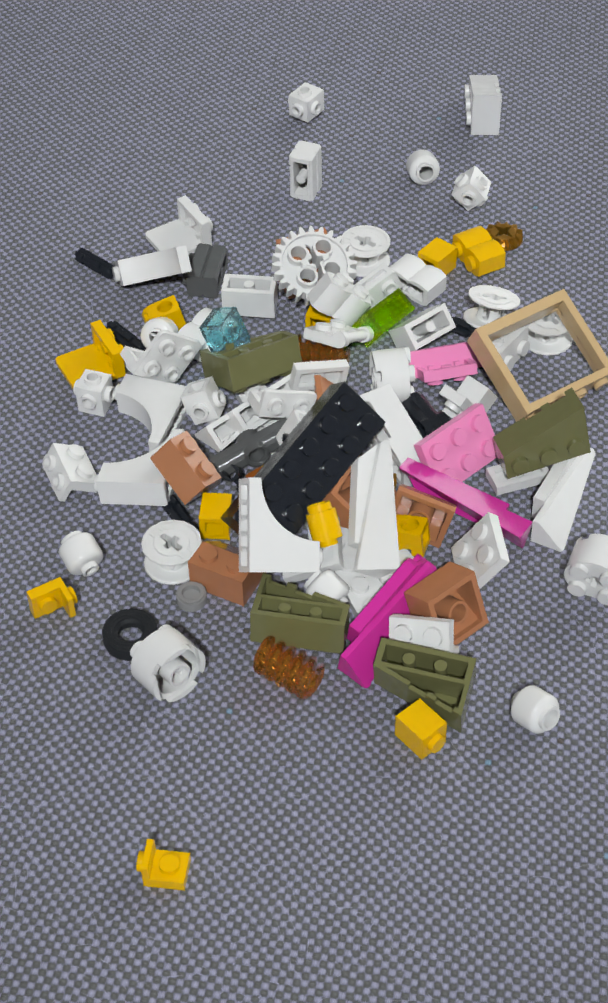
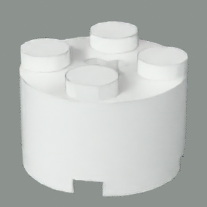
(393, 368)
(588, 568)
(167, 663)

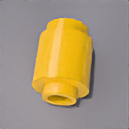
(323, 523)

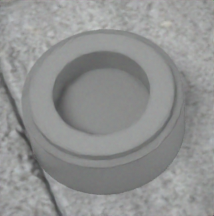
(191, 596)

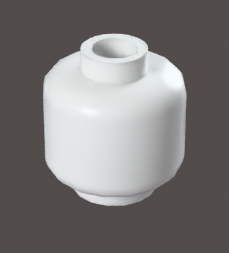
(422, 167)
(153, 326)
(80, 553)
(327, 584)
(535, 709)

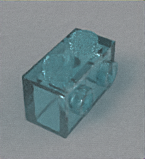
(224, 327)

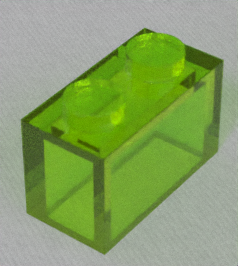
(385, 315)

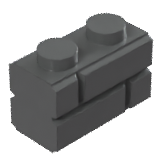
(207, 271)

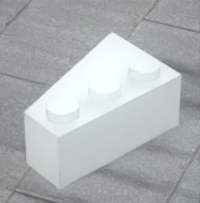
(483, 104)
(398, 428)

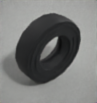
(121, 620)

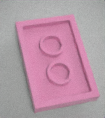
(460, 444)

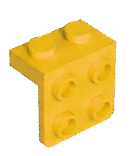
(100, 356)

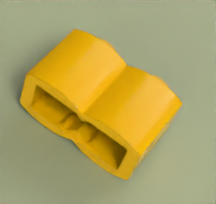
(479, 251)

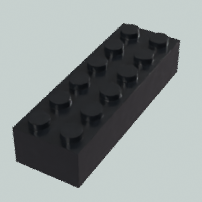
(314, 456)

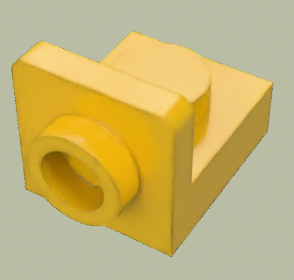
(50, 597)
(163, 867)

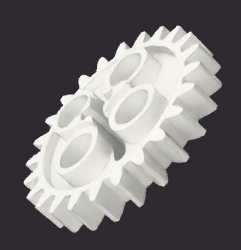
(292, 271)

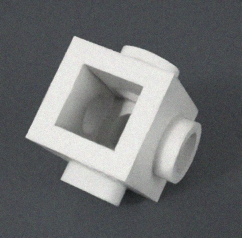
(306, 102)
(471, 188)
(94, 392)
(203, 401)

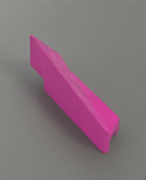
(469, 501)
(373, 620)

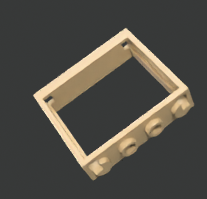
(500, 375)

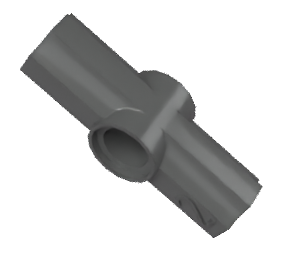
(251, 449)

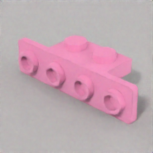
(444, 362)

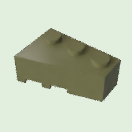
(252, 362)
(545, 438)
(298, 618)
(430, 674)

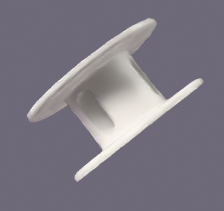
(374, 247)
(492, 304)
(549, 336)
(169, 549)

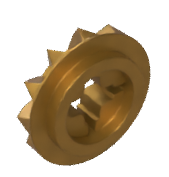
(510, 237)

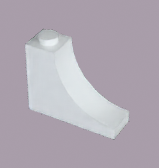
(152, 266)
(152, 403)
(134, 481)
(265, 542)

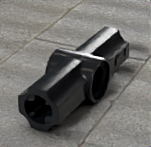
(423, 414)

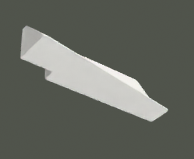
(228, 427)
(558, 501)
(373, 512)

